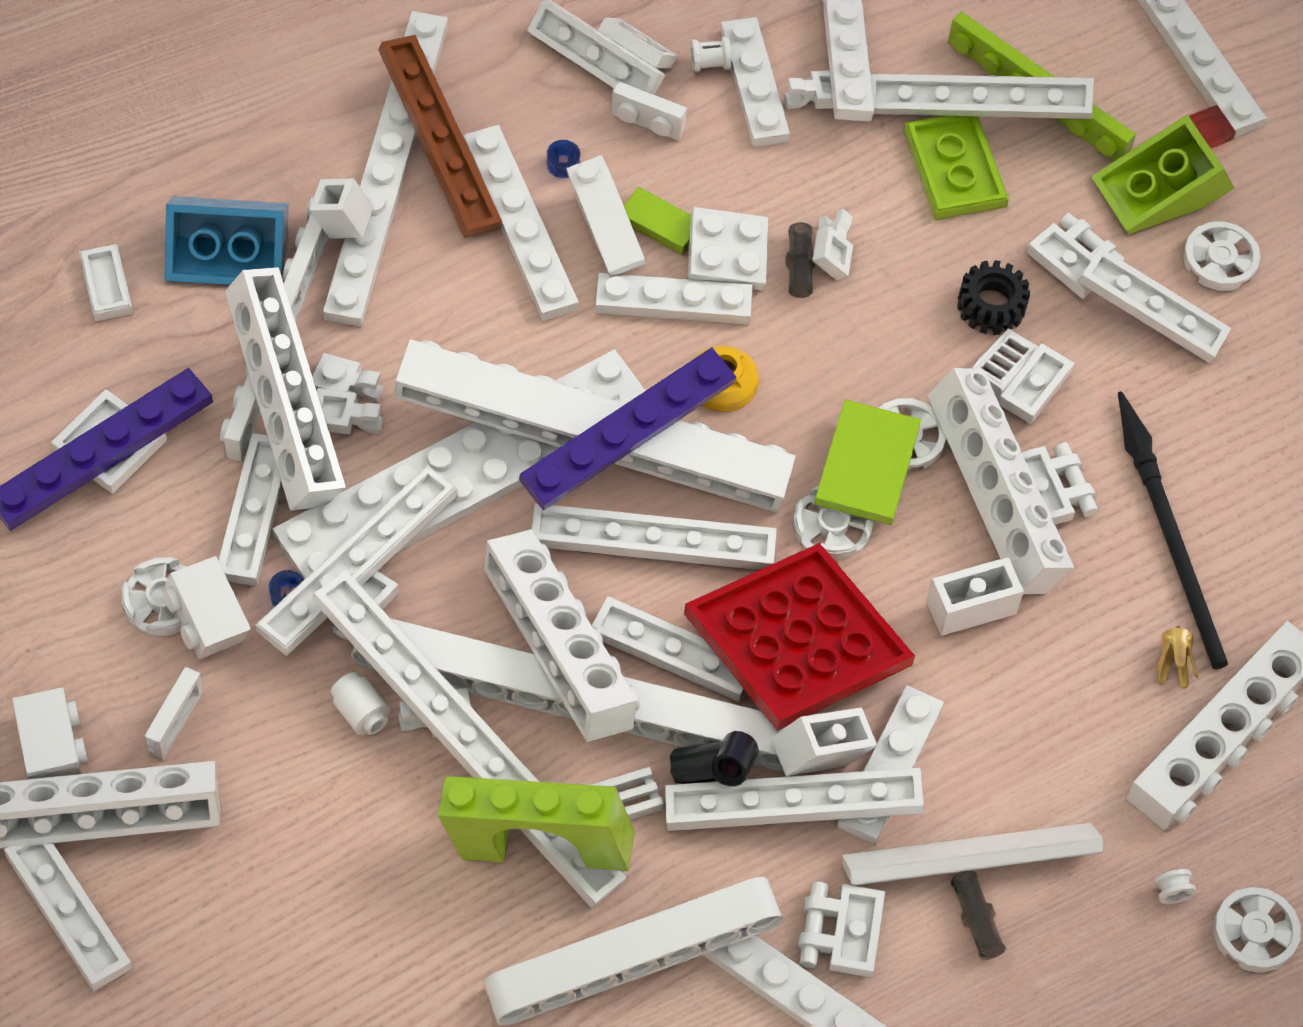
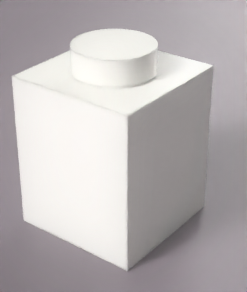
(341, 208)

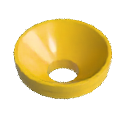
(745, 385)

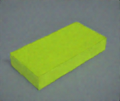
(659, 220)

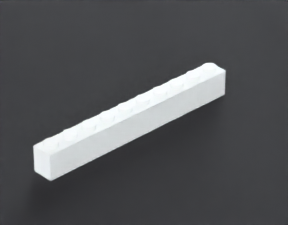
(557, 413)

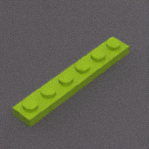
(1002, 59)

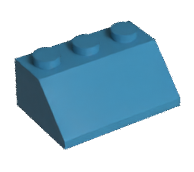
(221, 237)

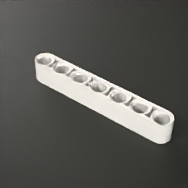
(632, 951)

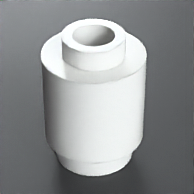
(360, 704)

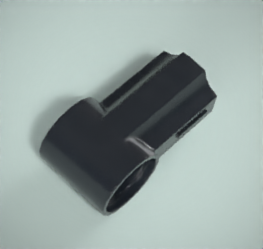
(720, 761)

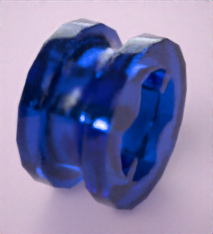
(560, 148)
(282, 579)

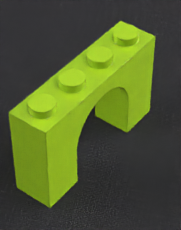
(484, 810)

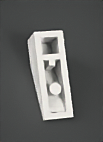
(605, 215)

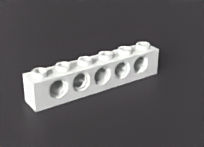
(284, 389)
(1000, 479)
(561, 635)
(1165, 801)
(109, 804)

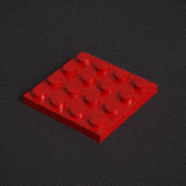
(798, 635)

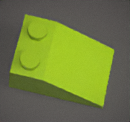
(1163, 178)

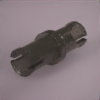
(800, 259)
(978, 915)

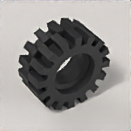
(999, 280)

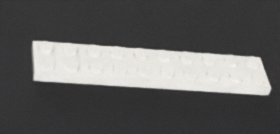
(476, 460)

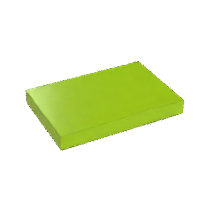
(955, 165)
(867, 462)

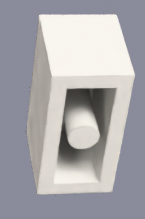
(974, 596)
(206, 608)
(47, 734)
(823, 741)

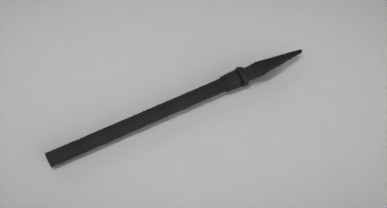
(1139, 445)

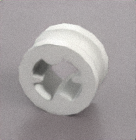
(1175, 886)

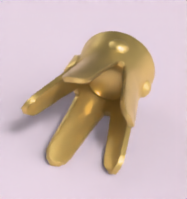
(1176, 644)

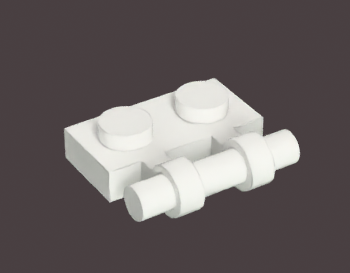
(1063, 254)
(1056, 498)
(856, 929)

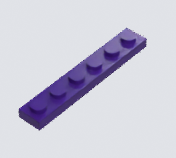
(627, 428)
(101, 448)

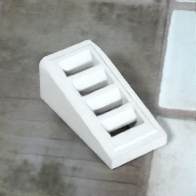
(994, 353)

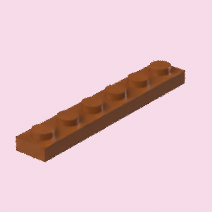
(440, 136)

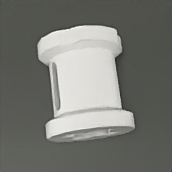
(710, 54)

